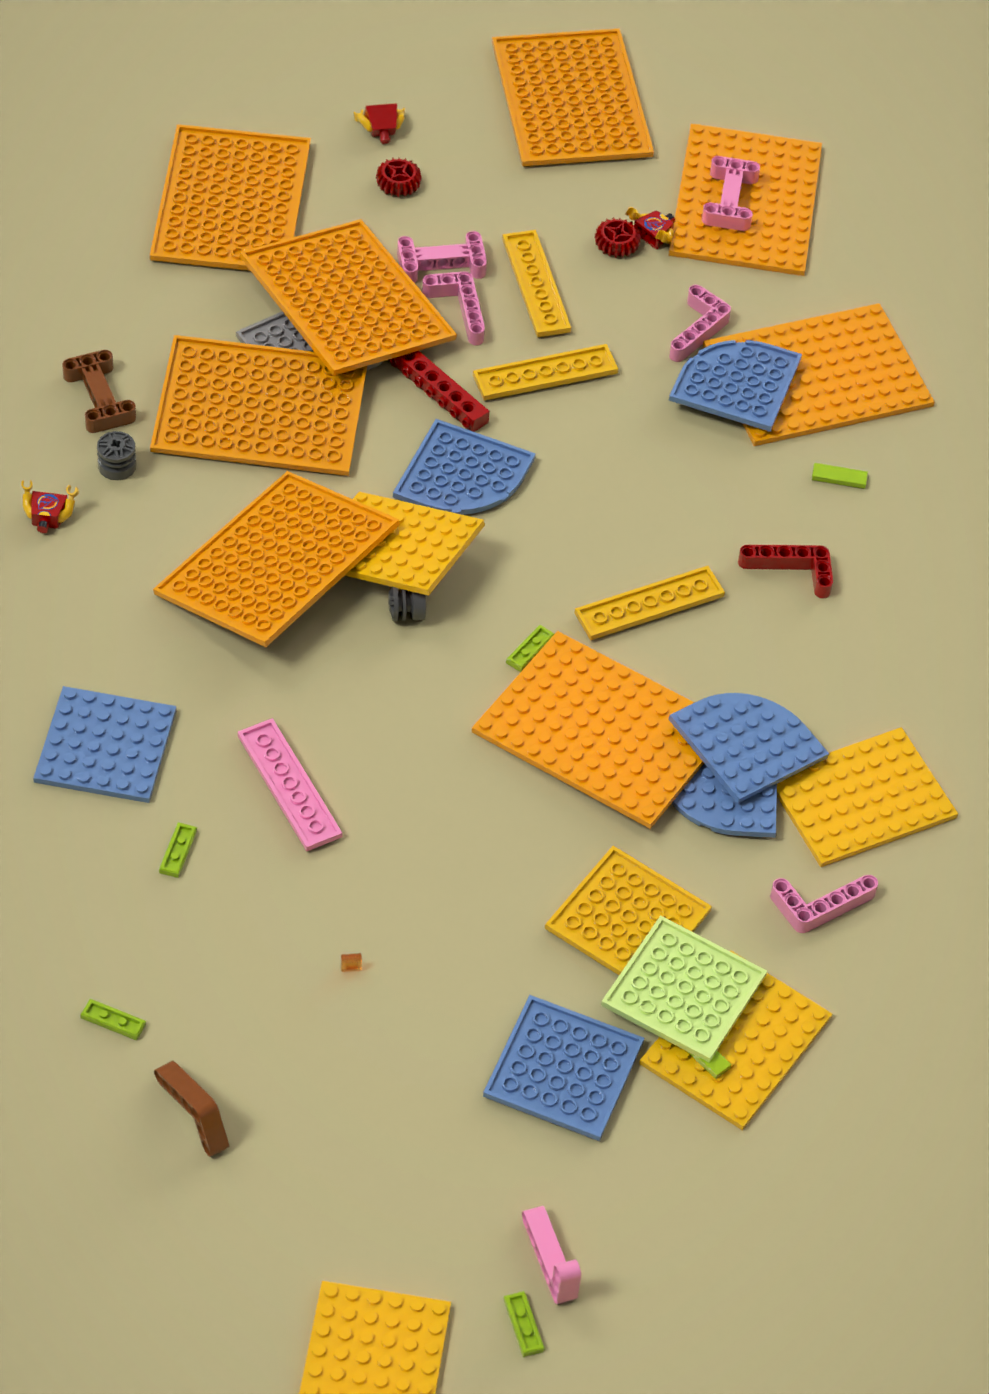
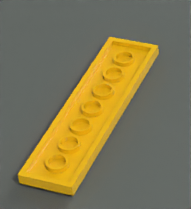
(536, 283)
(545, 372)
(649, 602)

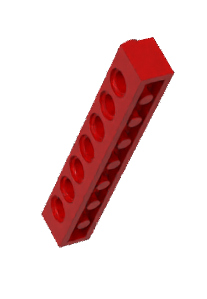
(443, 390)

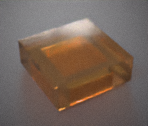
(351, 962)

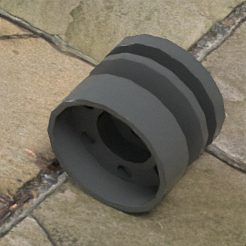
(116, 455)
(406, 601)

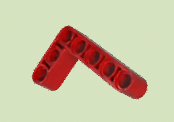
(792, 558)

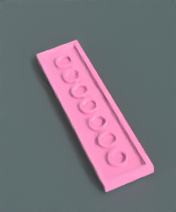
(289, 784)

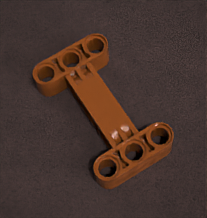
(107, 411)

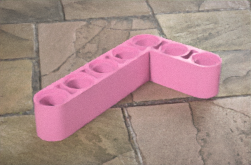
(463, 286)
(714, 318)
(811, 912)
(561, 1276)

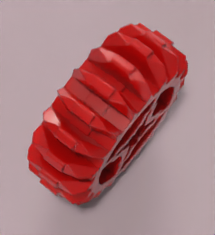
(398, 177)
(617, 237)

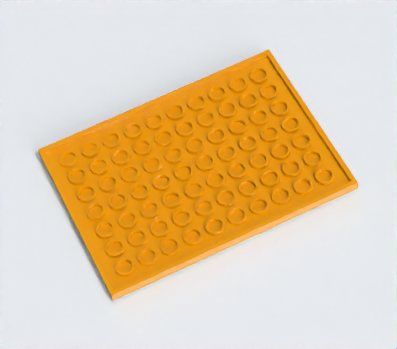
(572, 97)
(228, 195)
(778, 201)
(347, 296)
(847, 373)
(257, 406)
(276, 558)
(595, 729)

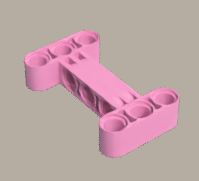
(727, 213)
(443, 257)

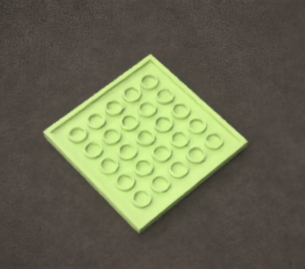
(684, 988)

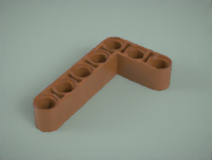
(197, 1104)

